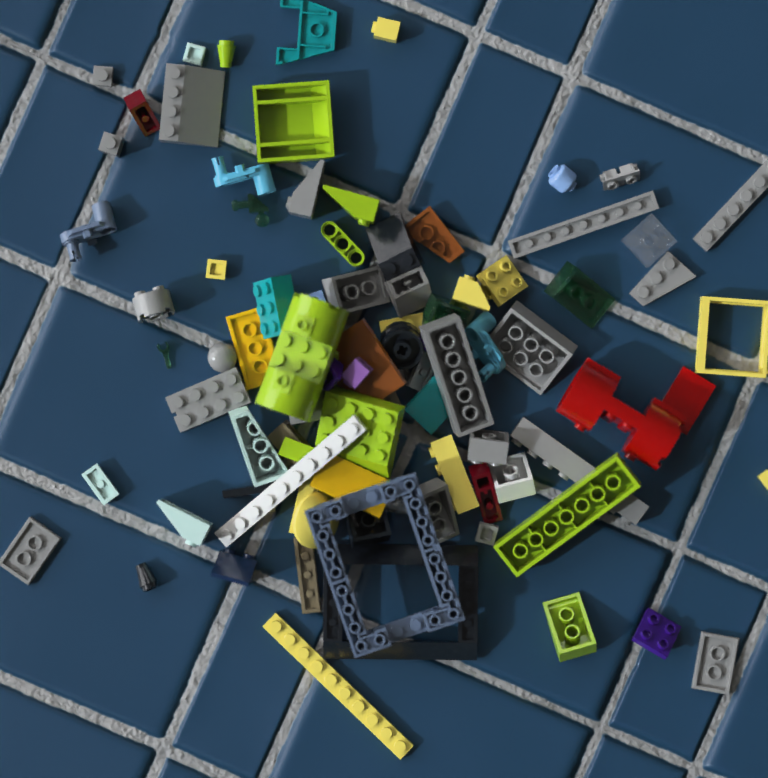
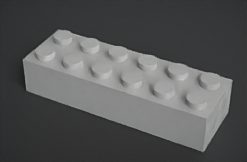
(456, 375)

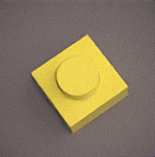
(216, 269)

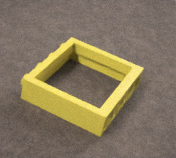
(703, 332)

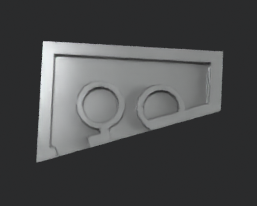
(661, 279)

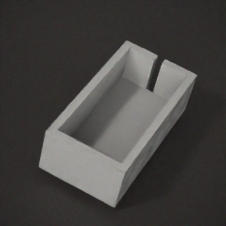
(208, 399)

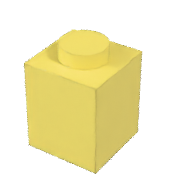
(386, 29)

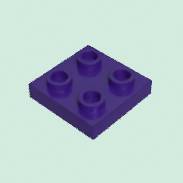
(656, 633)

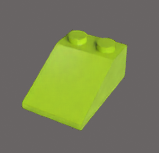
(356, 205)
(569, 627)

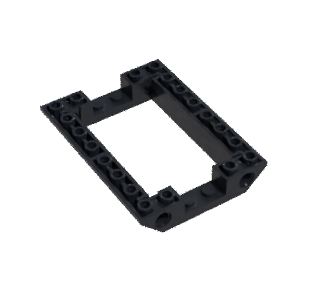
(409, 554)

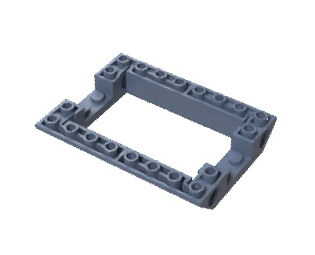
(431, 619)

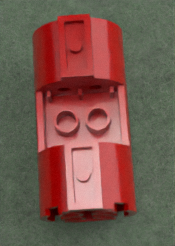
(651, 432)

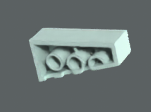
(258, 452)

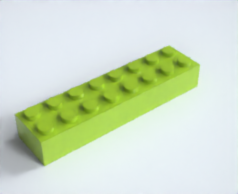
(567, 514)

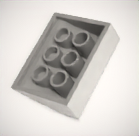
(191, 105)
(531, 347)

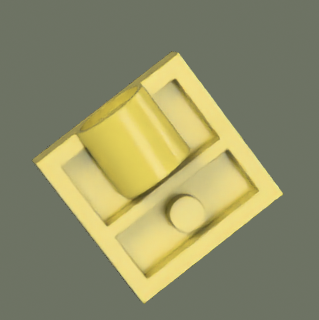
(501, 281)

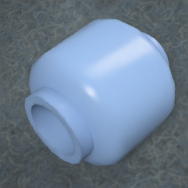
(562, 178)

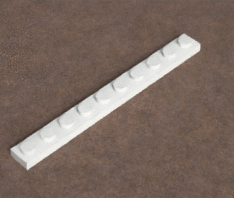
(291, 480)

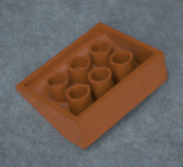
(362, 342)

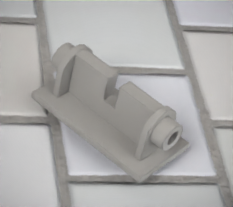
(628, 175)

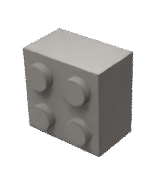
(488, 447)

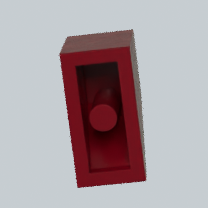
(142, 112)

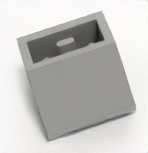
(409, 291)

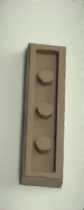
(307, 578)

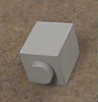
(111, 144)

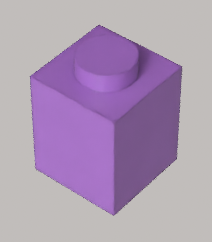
(356, 373)

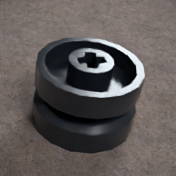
(402, 344)

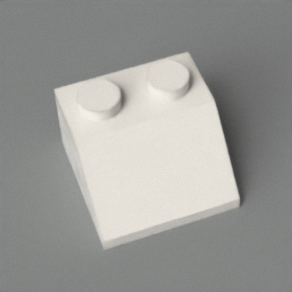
(513, 479)

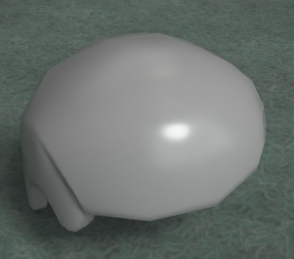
(222, 357)

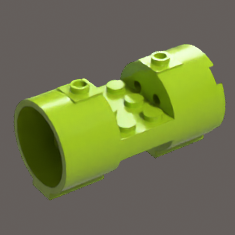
(302, 357)

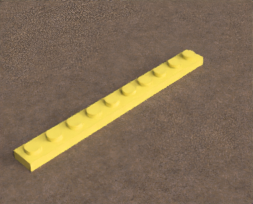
(338, 685)

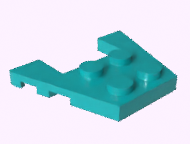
(315, 31)

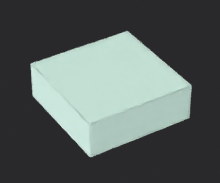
(194, 54)

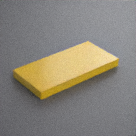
(250, 347)
(344, 477)

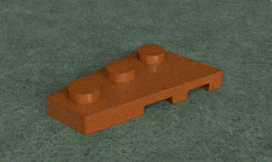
(433, 233)

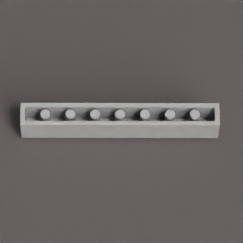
(569, 465)

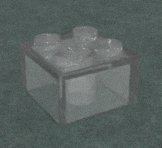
(649, 240)

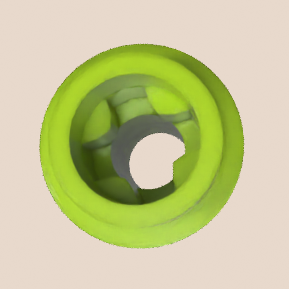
(226, 52)

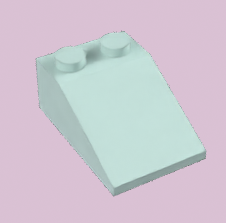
(188, 525)

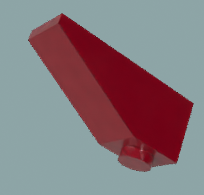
(485, 492)

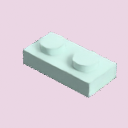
(100, 484)

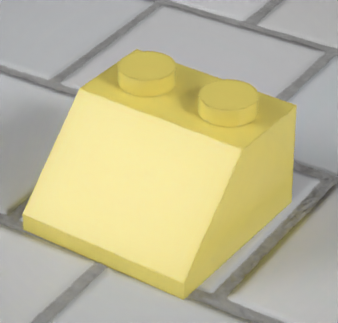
(470, 293)

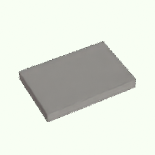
(29, 550)
(715, 663)

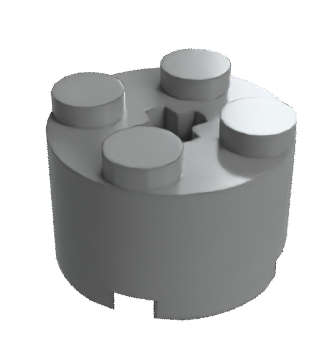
(153, 304)

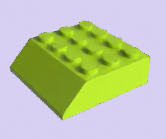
(293, 122)
(375, 446)

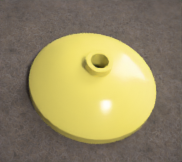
(300, 524)

